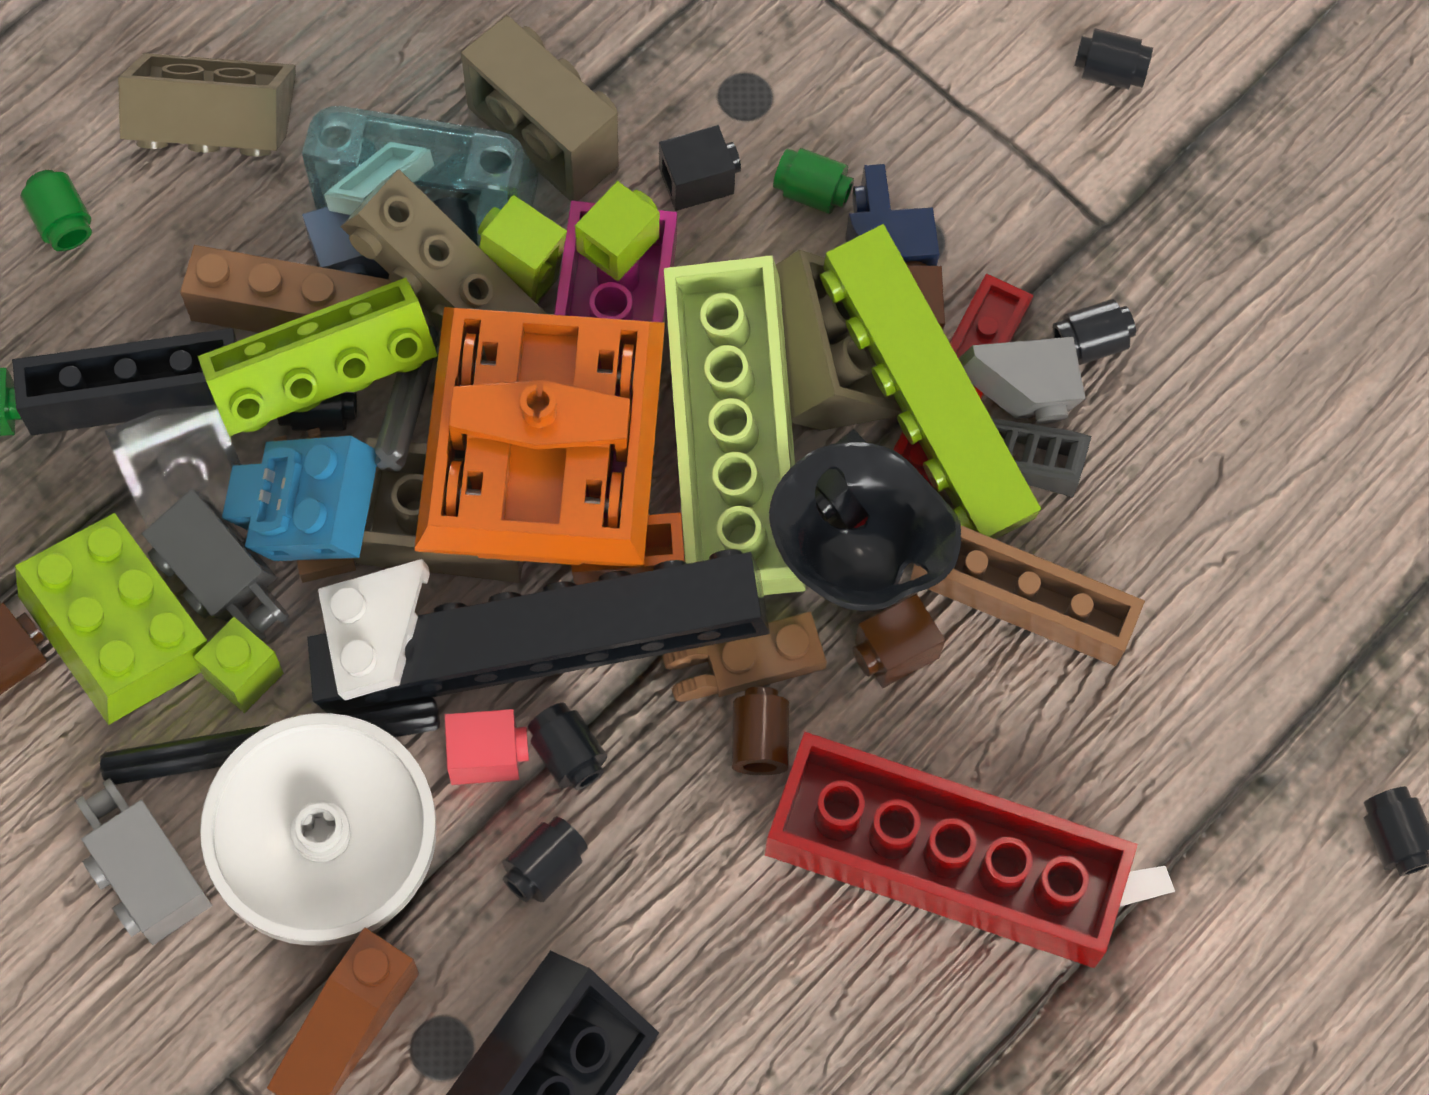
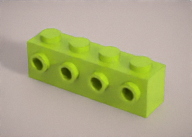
(318, 357)

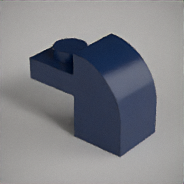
(909, 228)

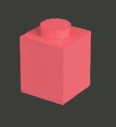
(484, 746)

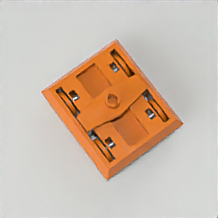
(537, 434)

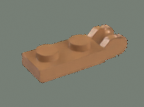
(783, 654)

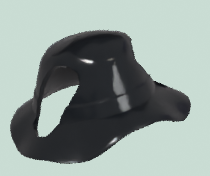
(864, 563)

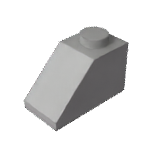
(1028, 377)

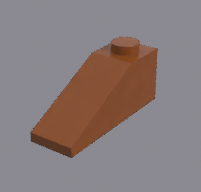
(345, 1017)

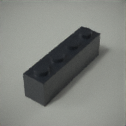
(113, 381)

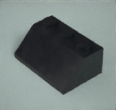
(559, 1038)

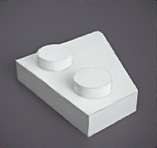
(370, 625)

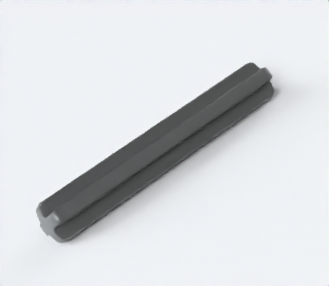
(402, 414)

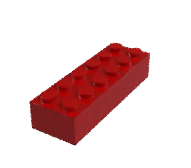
(951, 850)

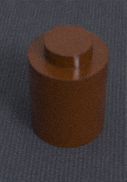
(760, 732)

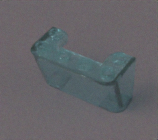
(463, 156)

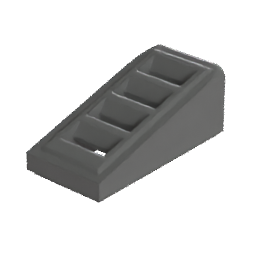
(1056, 442)

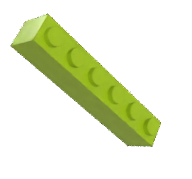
(928, 384)

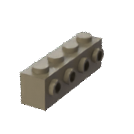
(420, 242)

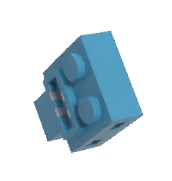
(304, 498)

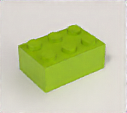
(110, 617)

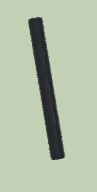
(214, 749)

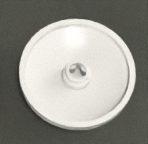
(318, 829)

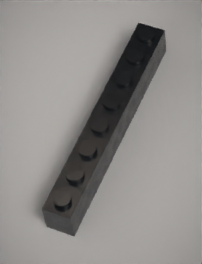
(566, 629)

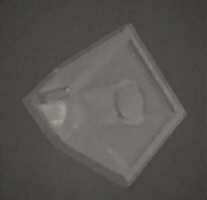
(173, 453)

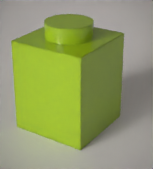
(618, 230)
(239, 664)

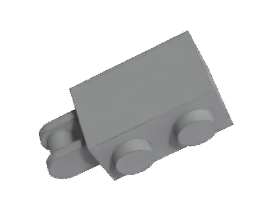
(140, 866)

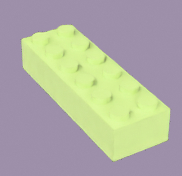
(730, 409)

